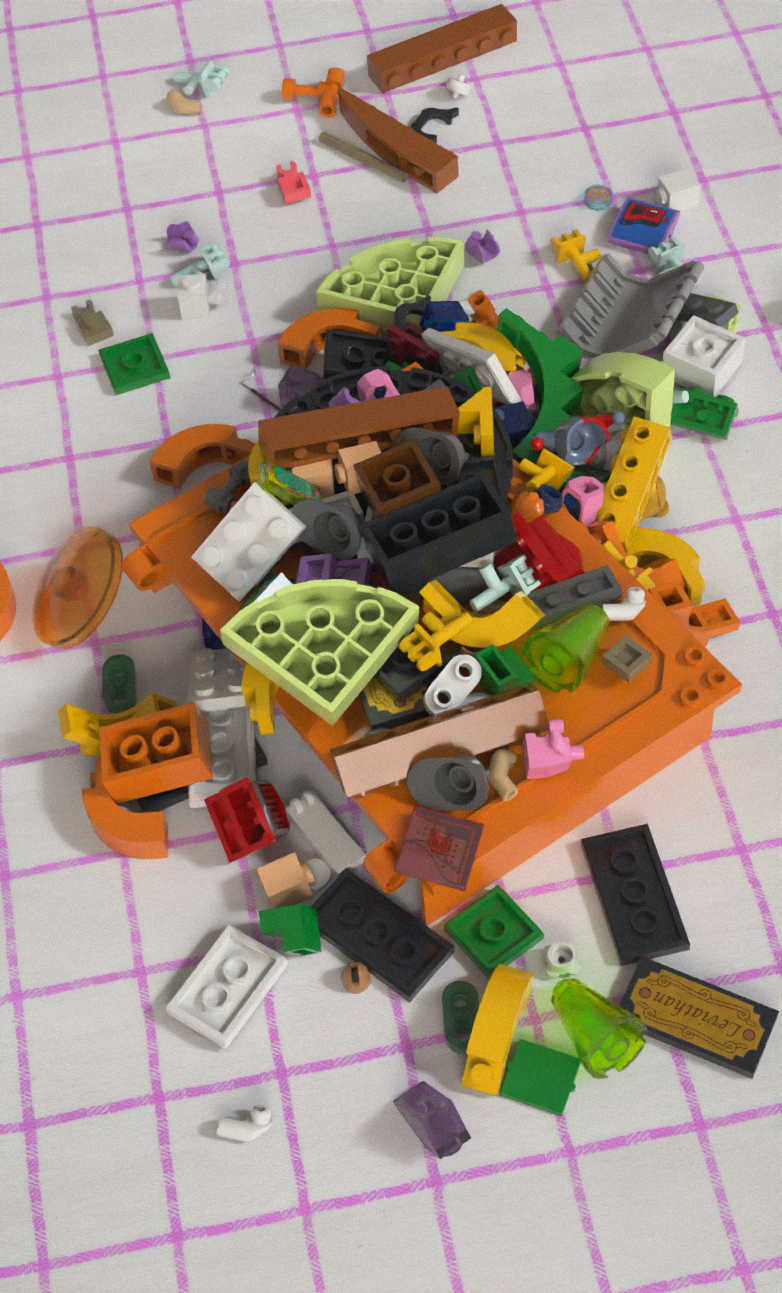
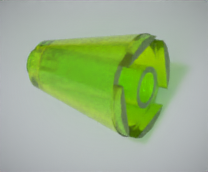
(566, 648)
(597, 1027)

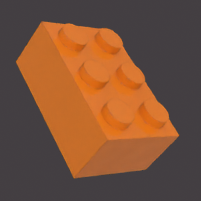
(155, 753)

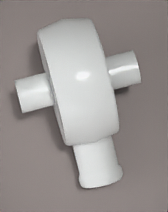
(458, 86)

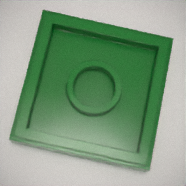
(134, 364)
(493, 931)

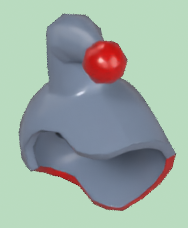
(577, 437)

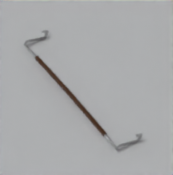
(257, 393)

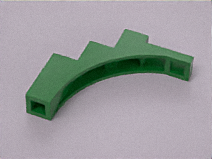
(552, 367)

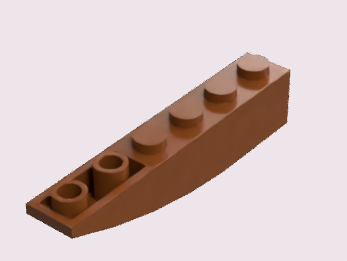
(399, 144)

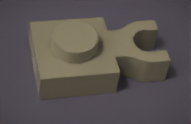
(92, 325)

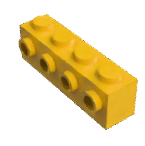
(633, 476)

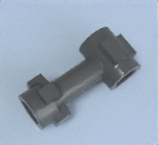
(221, 500)

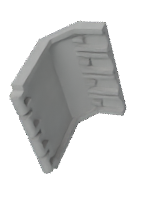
(625, 310)

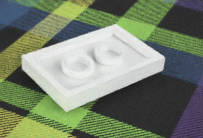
(248, 542)
(215, 680)
(227, 986)

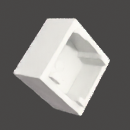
(704, 355)

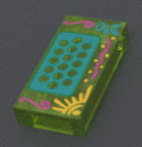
(285, 484)

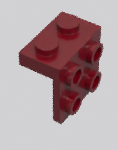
(405, 347)

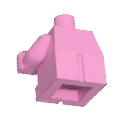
(549, 754)

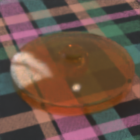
(77, 588)

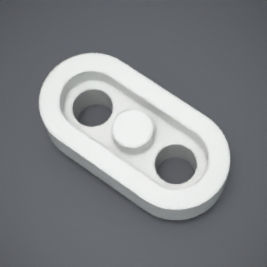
(452, 684)

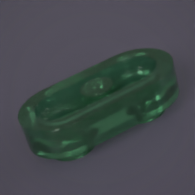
(119, 687)
(459, 1019)

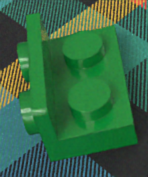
(705, 413)

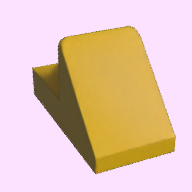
(477, 418)

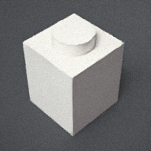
(678, 190)

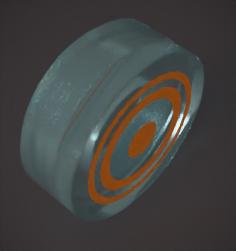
(598, 197)

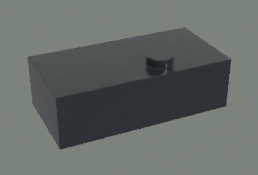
(438, 533)

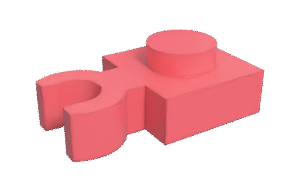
(292, 184)

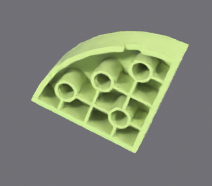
(392, 276)
(626, 384)
(321, 639)

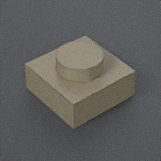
(627, 658)

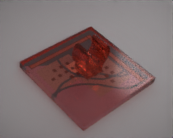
(439, 848)

